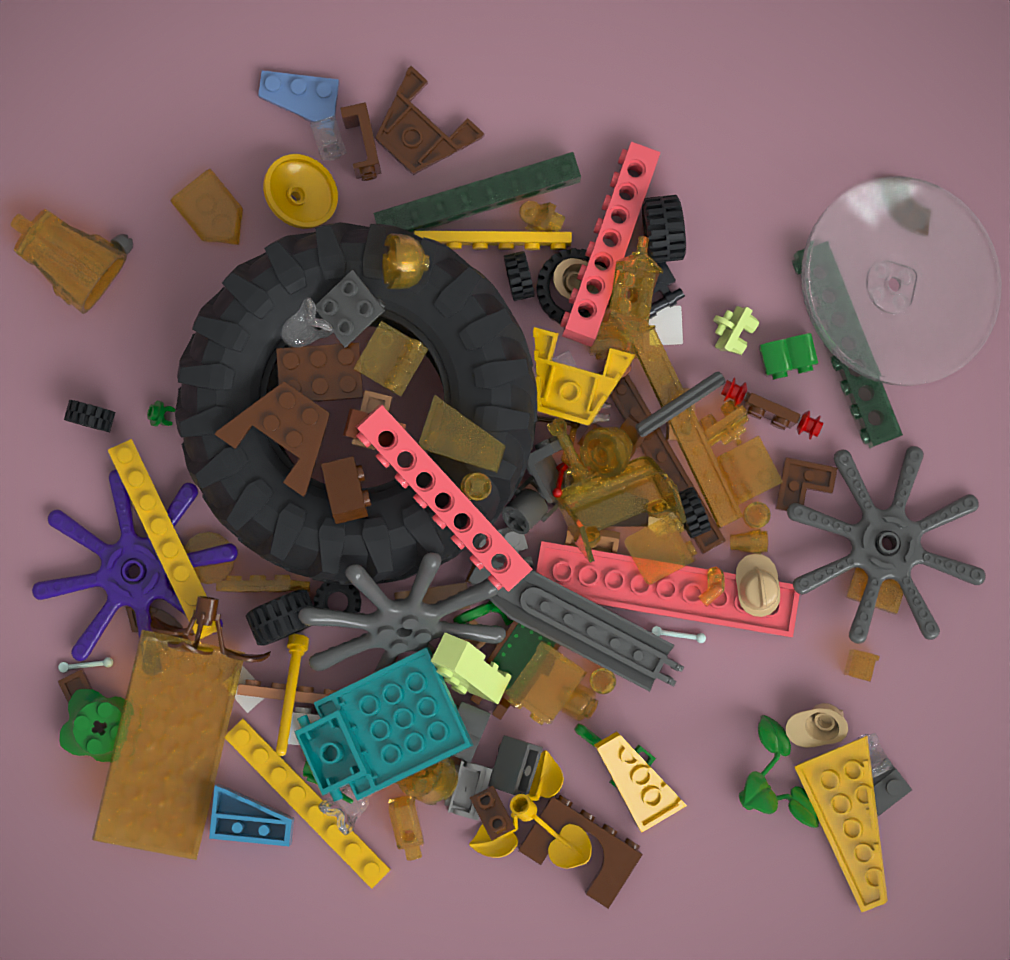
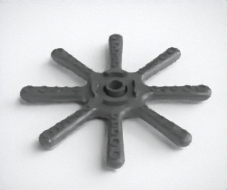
(873, 557)
(400, 623)

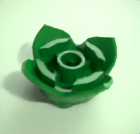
(84, 709)

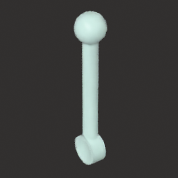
(700, 637)
(65, 667)

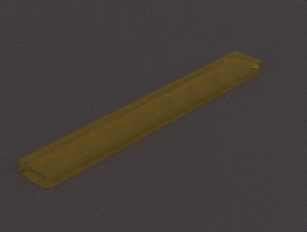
(687, 430)

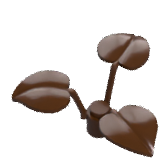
(205, 614)

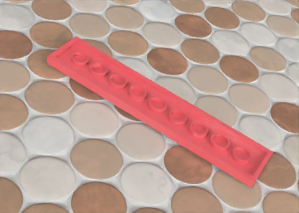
(617, 583)

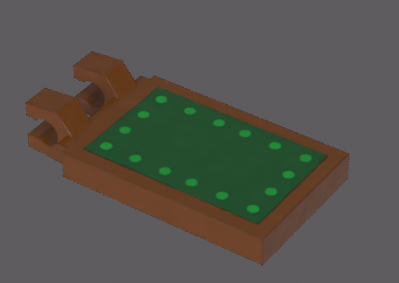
(512, 657)

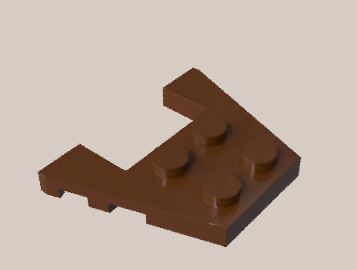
(414, 137)
(291, 422)

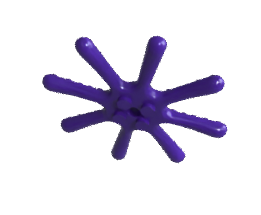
(117, 561)

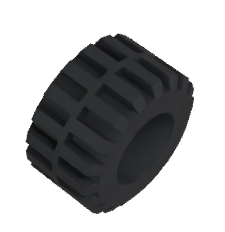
(664, 227)
(278, 617)

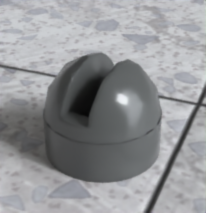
(123, 243)

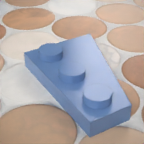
(304, 95)

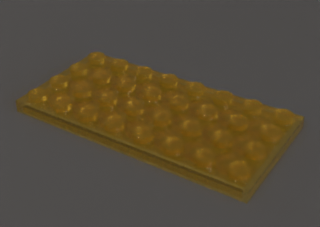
(167, 748)

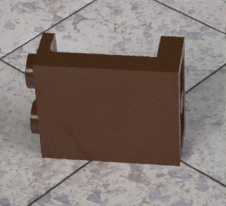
(356, 116)

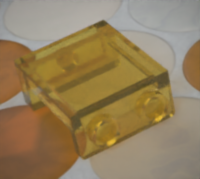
(545, 684)

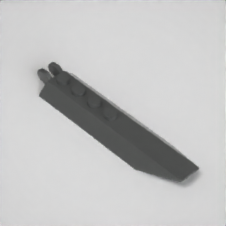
(584, 628)

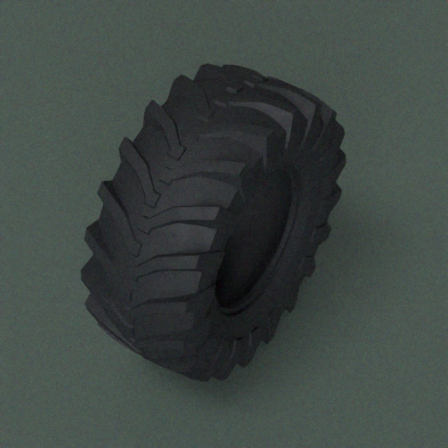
(234, 364)

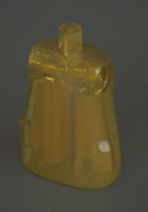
(70, 259)

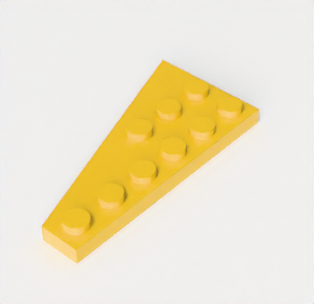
(845, 804)

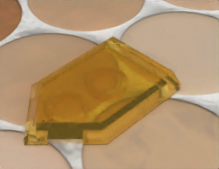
(210, 209)

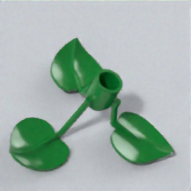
(758, 793)

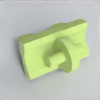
(730, 328)

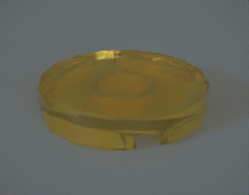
(210, 573)

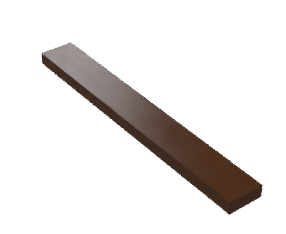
(655, 445)

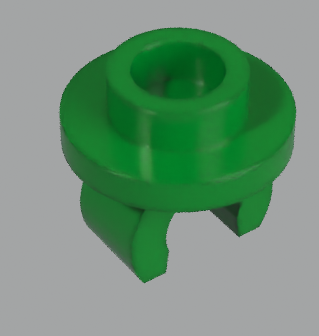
(156, 414)

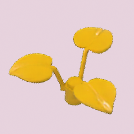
(569, 848)

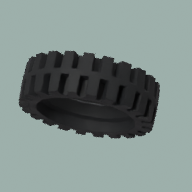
(544, 278)

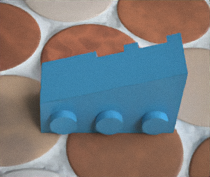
(247, 820)

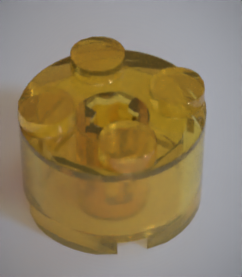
(431, 783)

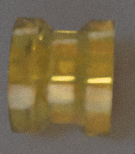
(480, 483)
(752, 519)
(602, 681)

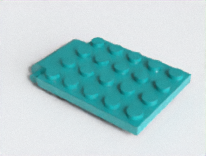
(382, 729)

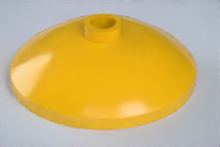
(308, 183)

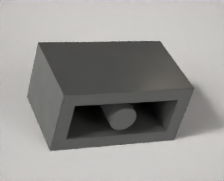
(515, 766)

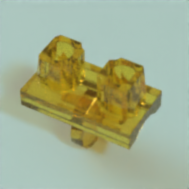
(541, 216)
(729, 427)

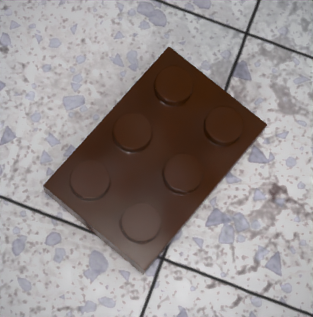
(322, 371)

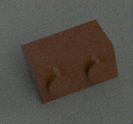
(345, 489)

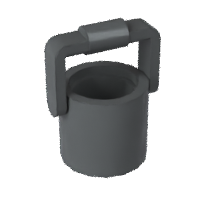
(527, 508)

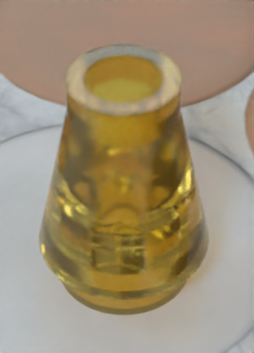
(751, 541)

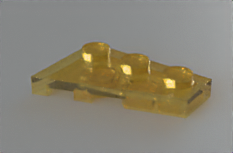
(459, 439)
(259, 583)

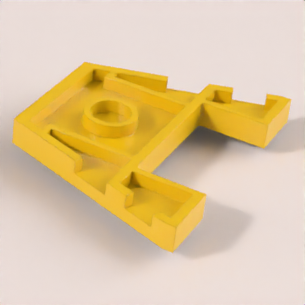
(570, 390)

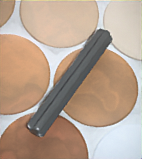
(680, 404)

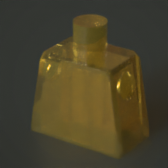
(404, 817)

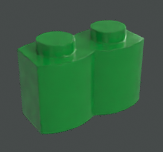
(788, 355)

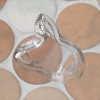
(300, 328)
(352, 810)

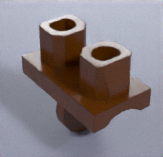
(492, 813)

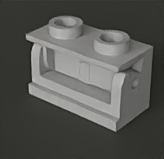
(471, 780)

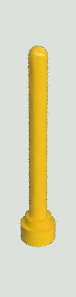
(297, 647)

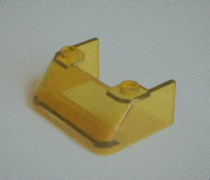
(617, 498)

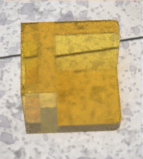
(860, 664)

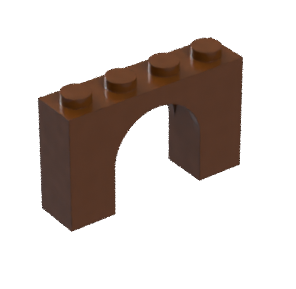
(618, 855)

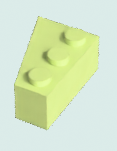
(467, 671)

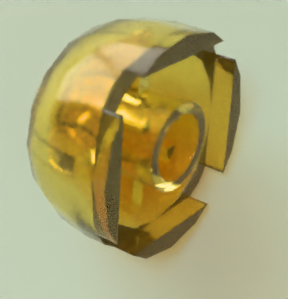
(404, 262)

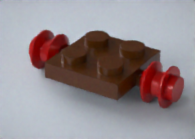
(780, 416)

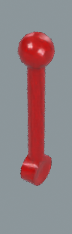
(557, 492)

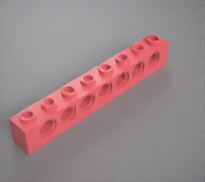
(643, 161)
(514, 567)

